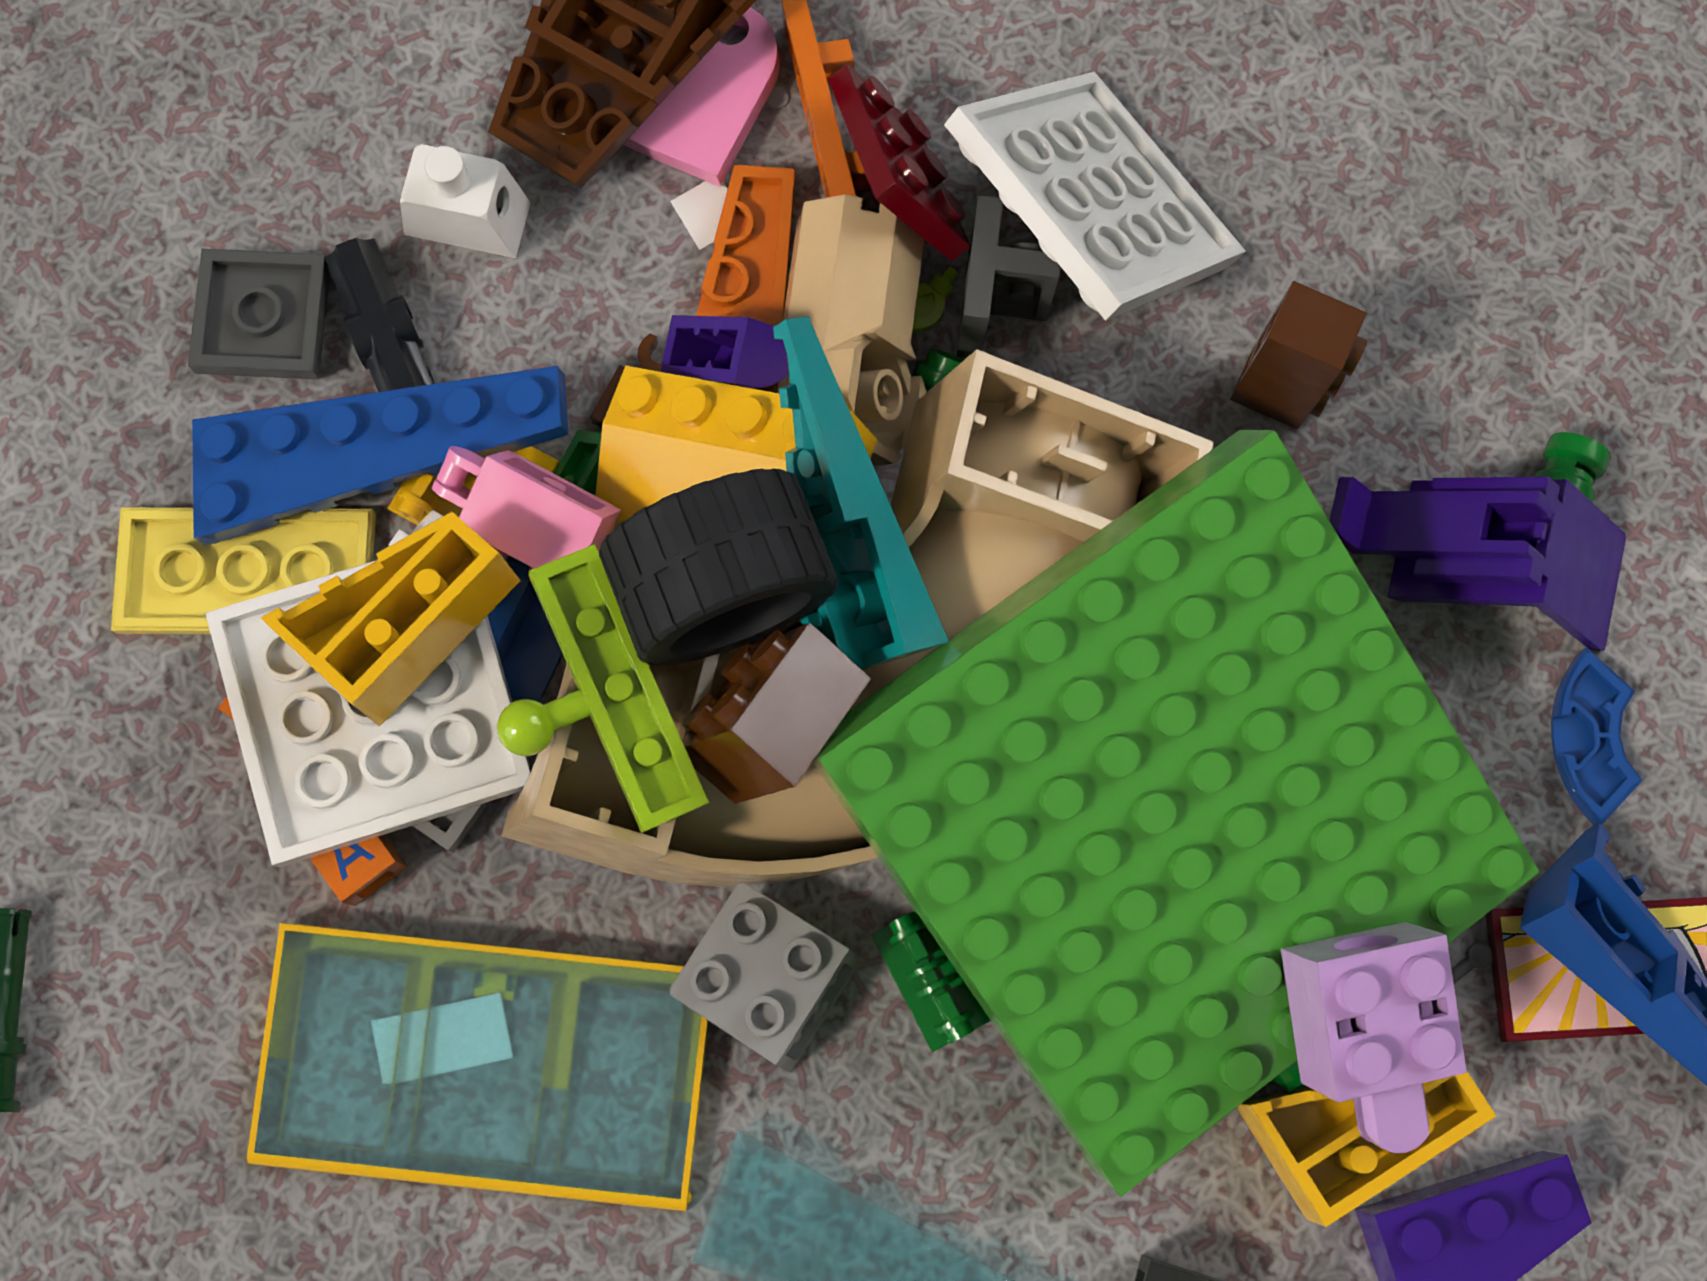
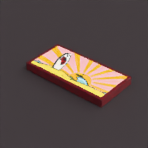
(1548, 1001)

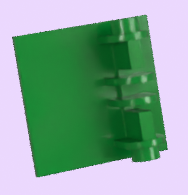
(928, 982)

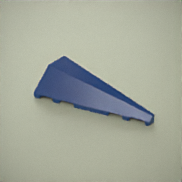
(1619, 948)

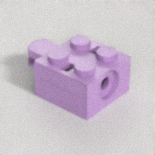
(1375, 1024)

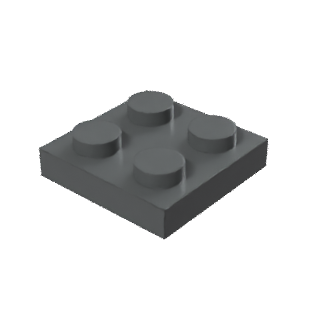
(259, 314)

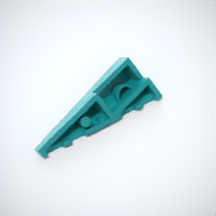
(880, 598)

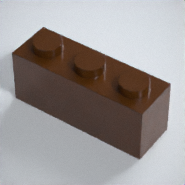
(1301, 356)

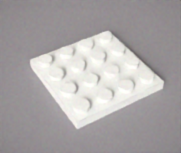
(1095, 192)
(328, 770)

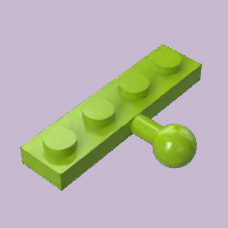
(612, 690)

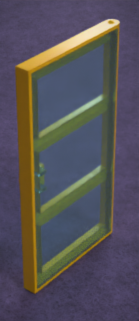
(478, 1067)

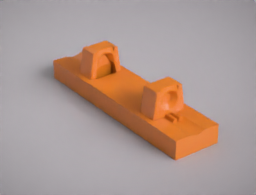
(813, 66)

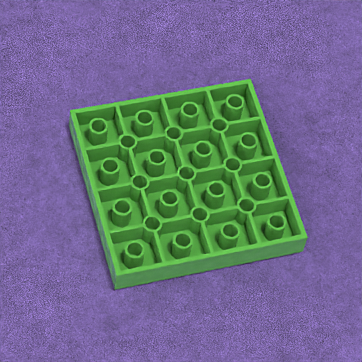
(1161, 785)

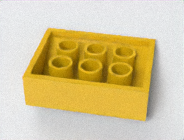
(686, 431)

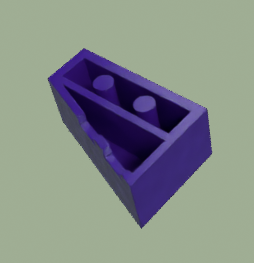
(1477, 1224)

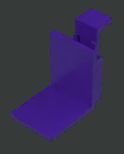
(1491, 545)

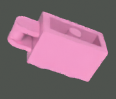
(523, 506)

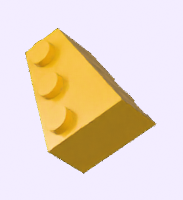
(398, 616)
(1327, 1160)

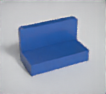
(524, 639)

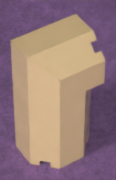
(860, 288)

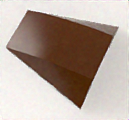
(600, 73)

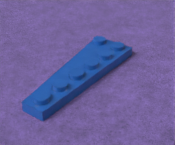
(317, 452)

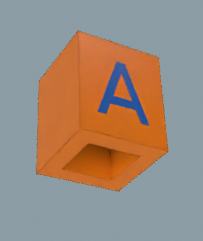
(359, 868)

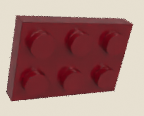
(898, 161)

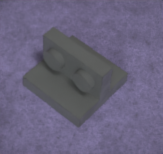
(1001, 279)

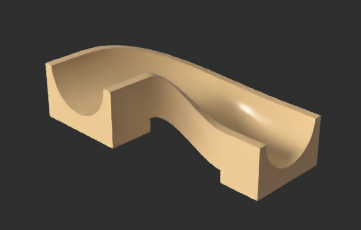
(988, 495)

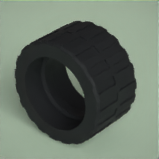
(717, 566)

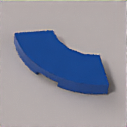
(1588, 737)

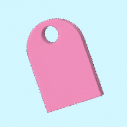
(714, 106)

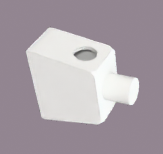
(456, 201)

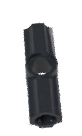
(377, 316)

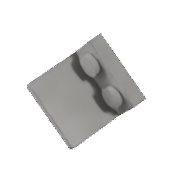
(765, 976)

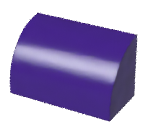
(725, 351)

